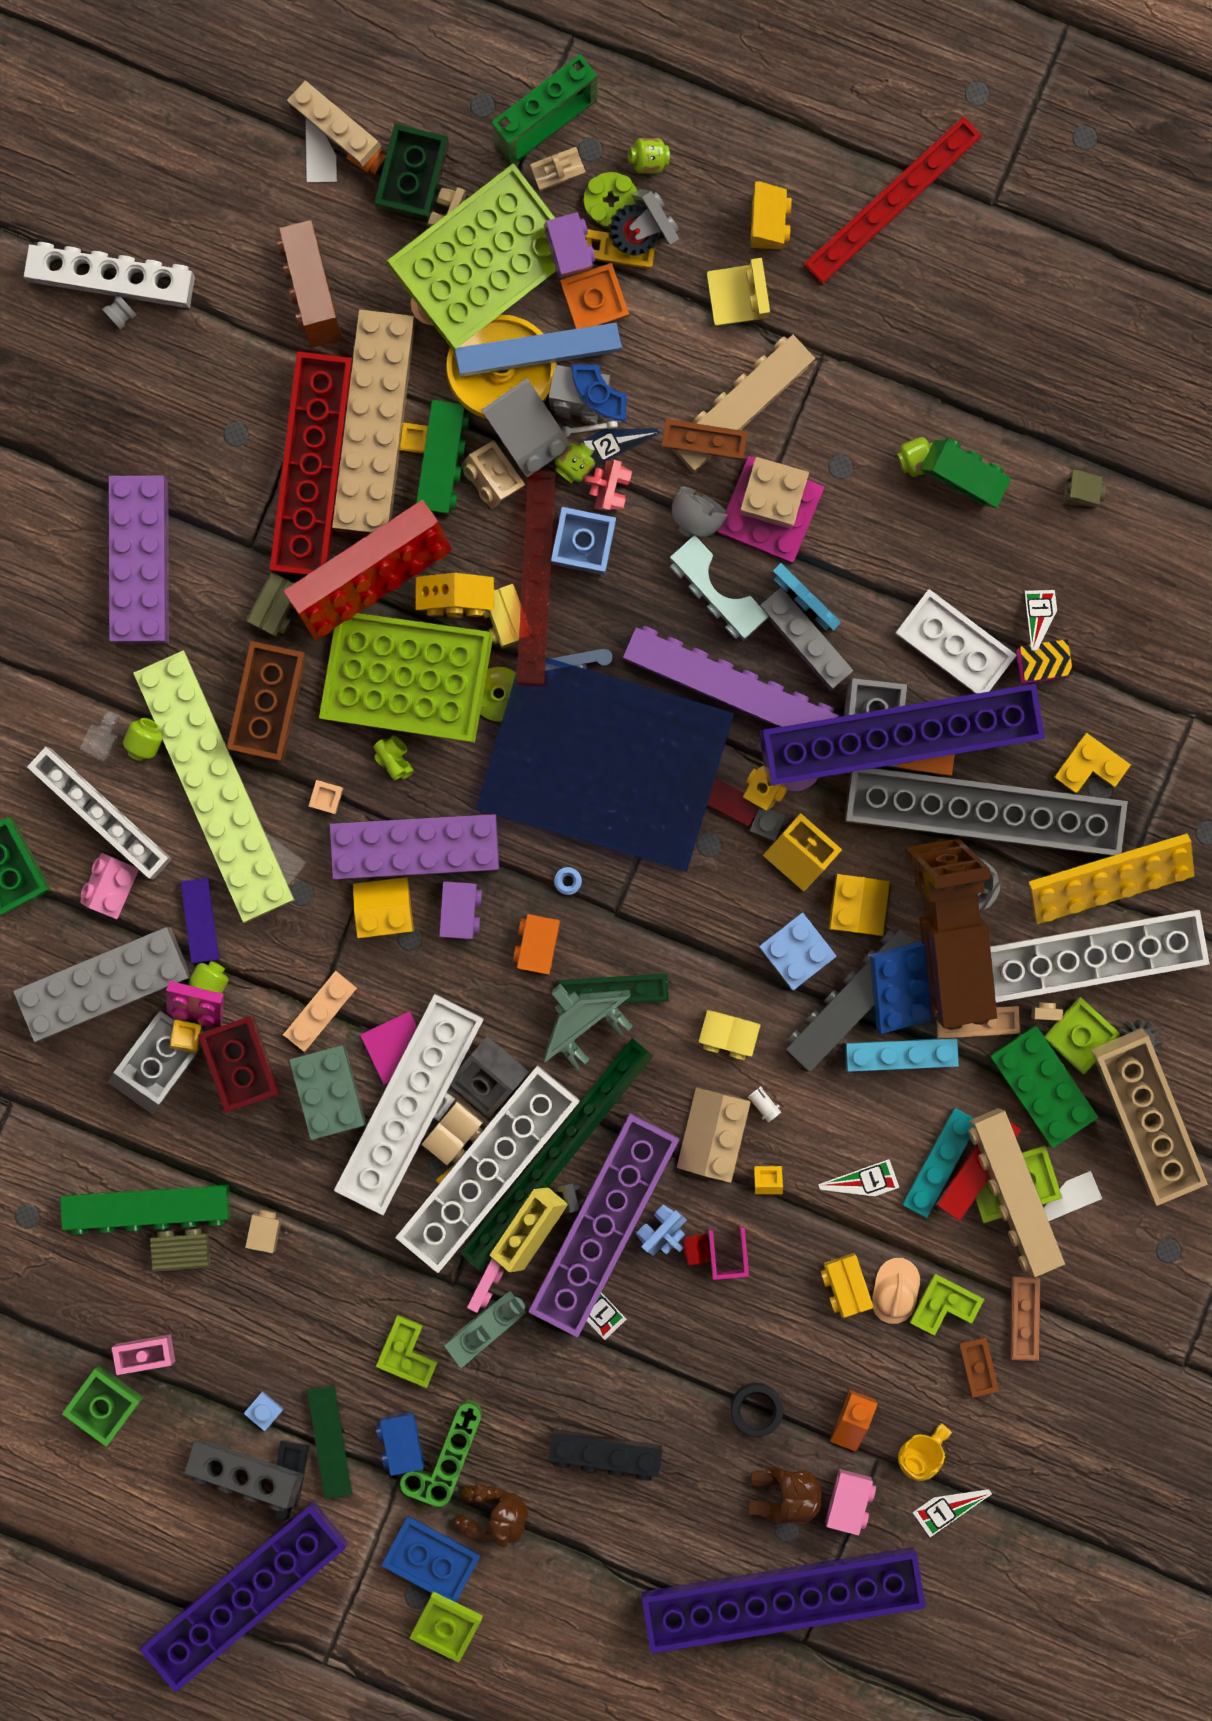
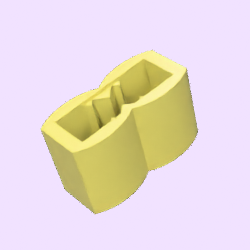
(729, 1034)

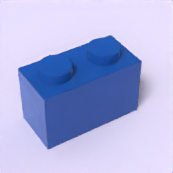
(401, 1443)

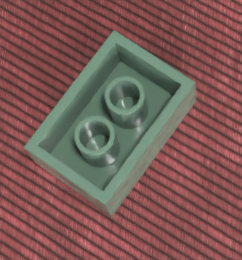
(328, 1092)

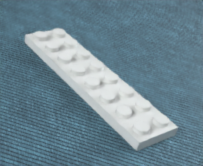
(408, 1104)

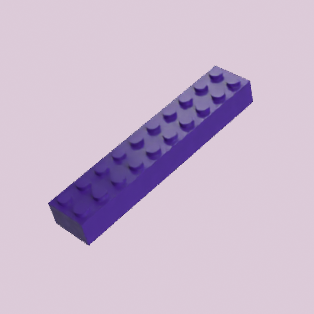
(901, 734)
(783, 1599)

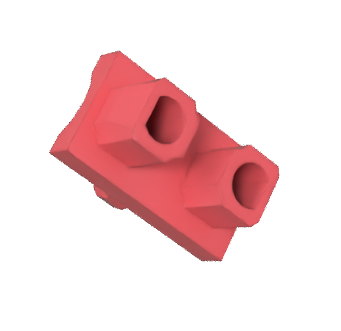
(604, 485)

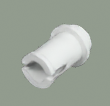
(764, 1104)

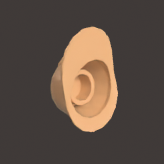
(896, 1290)

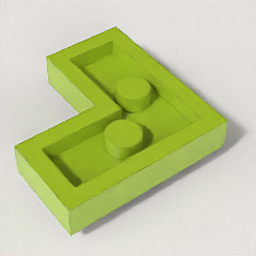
(941, 1297)
(399, 1354)

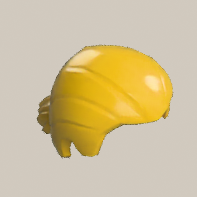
(923, 1455)

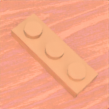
(320, 1011)

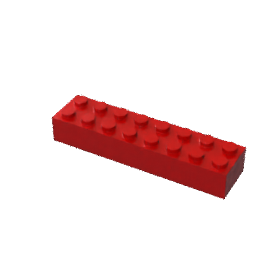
(311, 464)

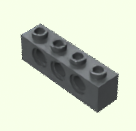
(285, 1481)

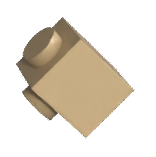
(263, 1231)

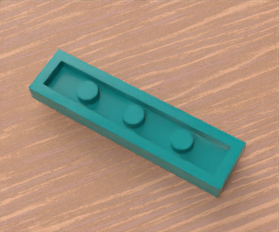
(939, 1164)

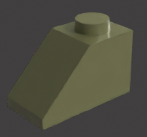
(1083, 489)

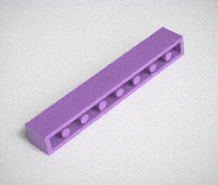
(720, 681)

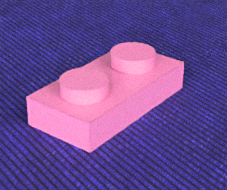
(481, 1295)

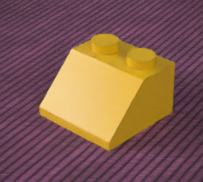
(769, 217)
(859, 905)
(382, 907)

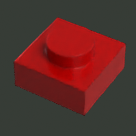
(696, 1249)

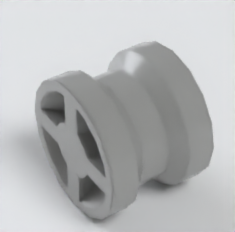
(119, 312)

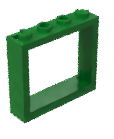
(545, 110)

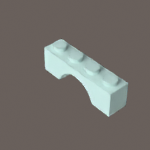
(741, 614)

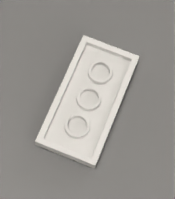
(955, 643)

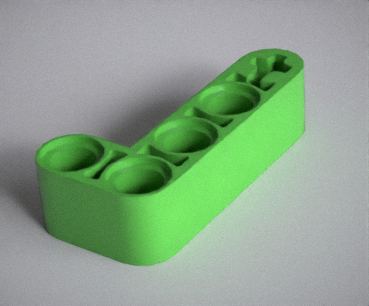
(450, 1452)

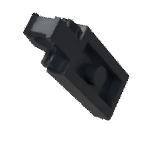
(293, 1457)

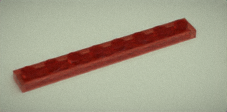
(536, 579)

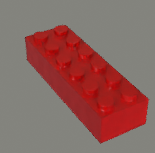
(368, 570)

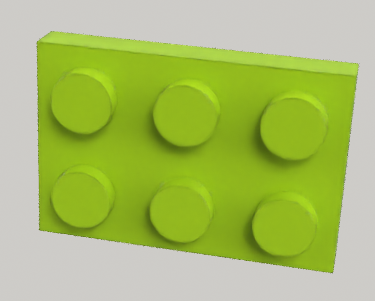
(1042, 1177)

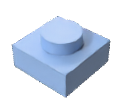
(263, 1411)

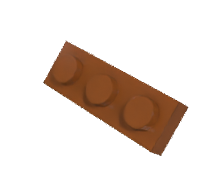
(704, 439)

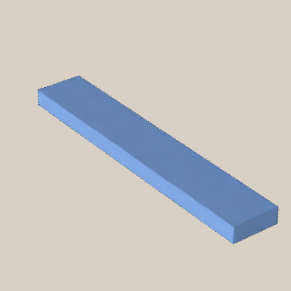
(538, 349)

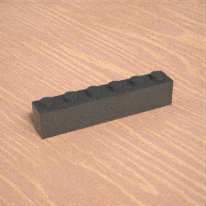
(841, 1010)

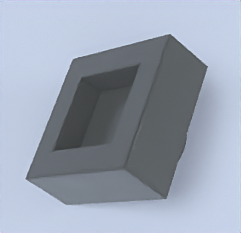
(767, 823)

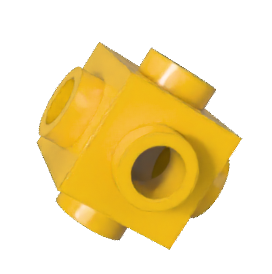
(759, 791)

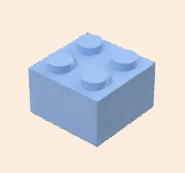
(583, 541)
(797, 951)

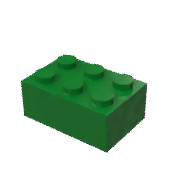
(19, 872)

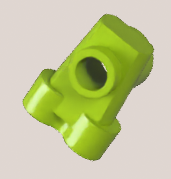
(389, 755)

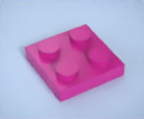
(194, 1004)

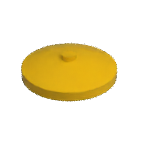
(480, 390)

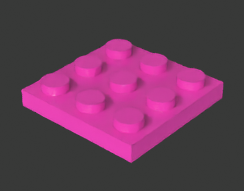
(765, 536)

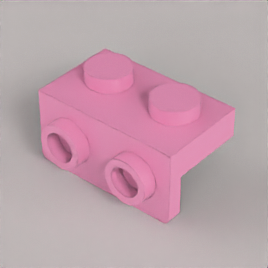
(108, 885)

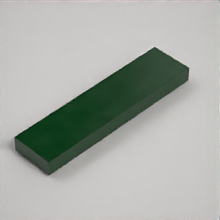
(642, 987)
(329, 1441)

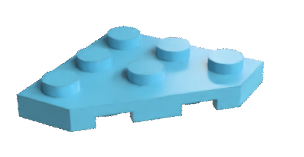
(805, 597)

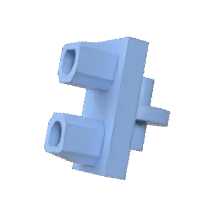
(668, 1231)

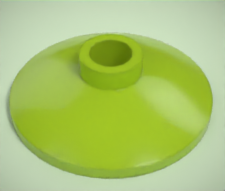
(496, 678)

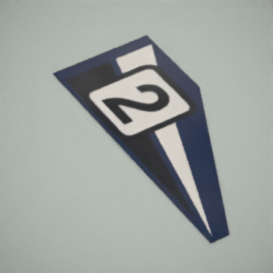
(611, 443)

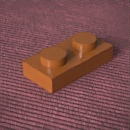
(978, 1367)

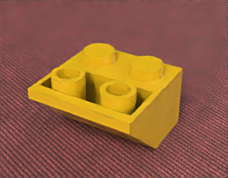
(802, 852)

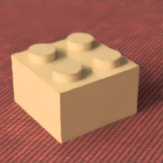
(774, 493)

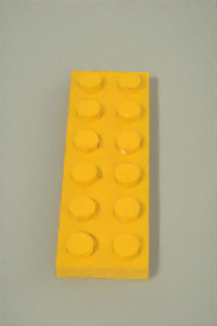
(1112, 878)

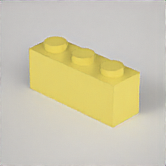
(528, 1229)

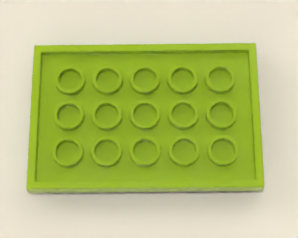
(478, 257)
(407, 676)

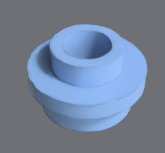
(558, 881)

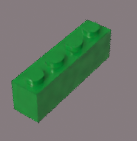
(441, 456)

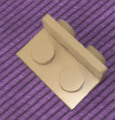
(492, 474)

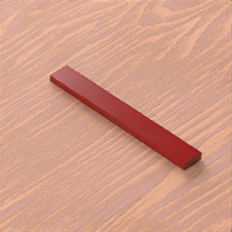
(892, 200)

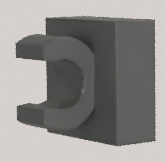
(568, 1194)

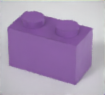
(569, 245)
(459, 910)

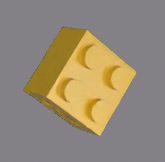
(454, 594)

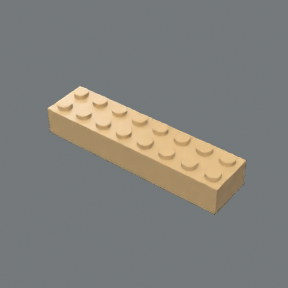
(373, 422)

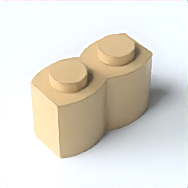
(452, 1134)

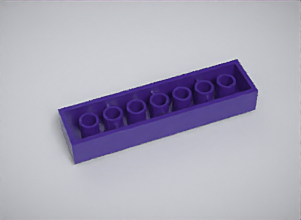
(244, 1596)

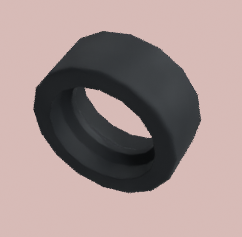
(762, 1430)

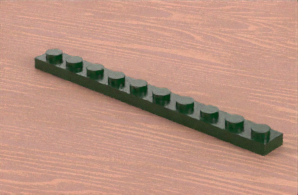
(559, 1149)

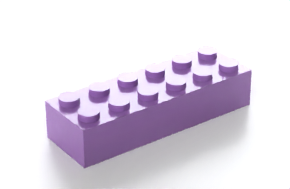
(138, 560)
(414, 847)

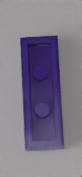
(200, 920)

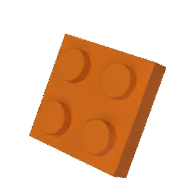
(594, 297)

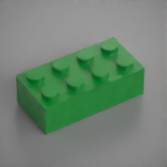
(1042, 1086)

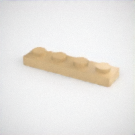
(334, 123)

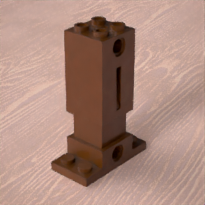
(954, 932)

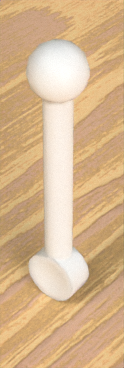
(609, 425)

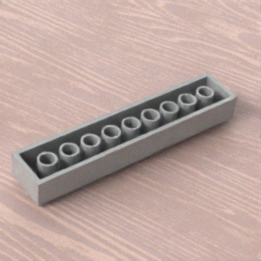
(986, 811)

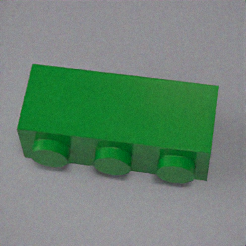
(966, 472)

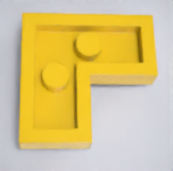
(1087, 758)

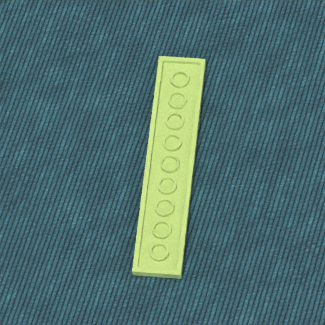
(214, 786)

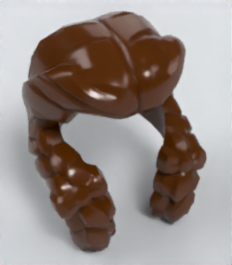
(799, 1492)
(506, 1519)

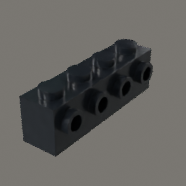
(604, 1452)

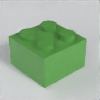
(102, 1405)

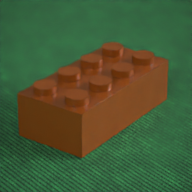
(267, 701)

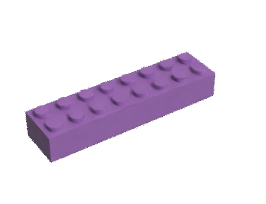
(603, 1225)

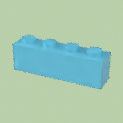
(901, 1054)

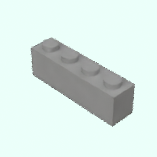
(806, 639)

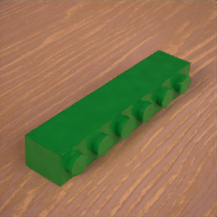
(145, 1207)

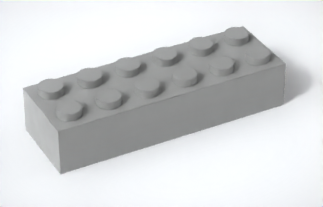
(102, 984)

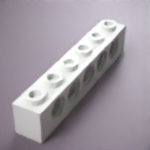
(176, 294)
(99, 813)

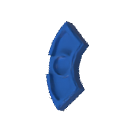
(597, 394)

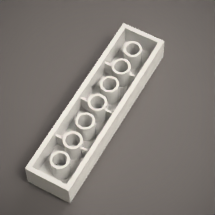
(1098, 955)
(487, 1169)

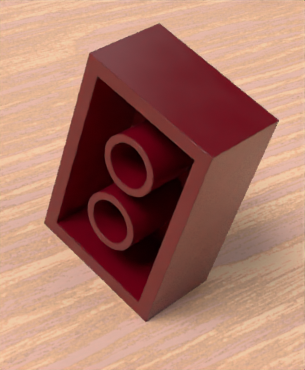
(239, 1063)

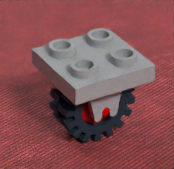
(640, 225)

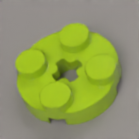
(599, 188)

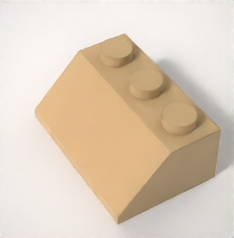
(713, 1134)

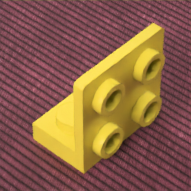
(738, 294)

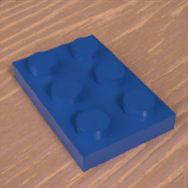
(900, 987)
(430, 1559)

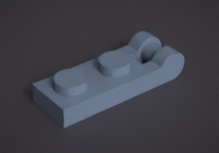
(602, 656)

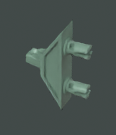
(579, 1014)
(485, 1328)

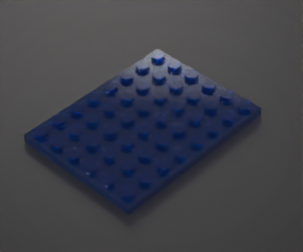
(606, 763)

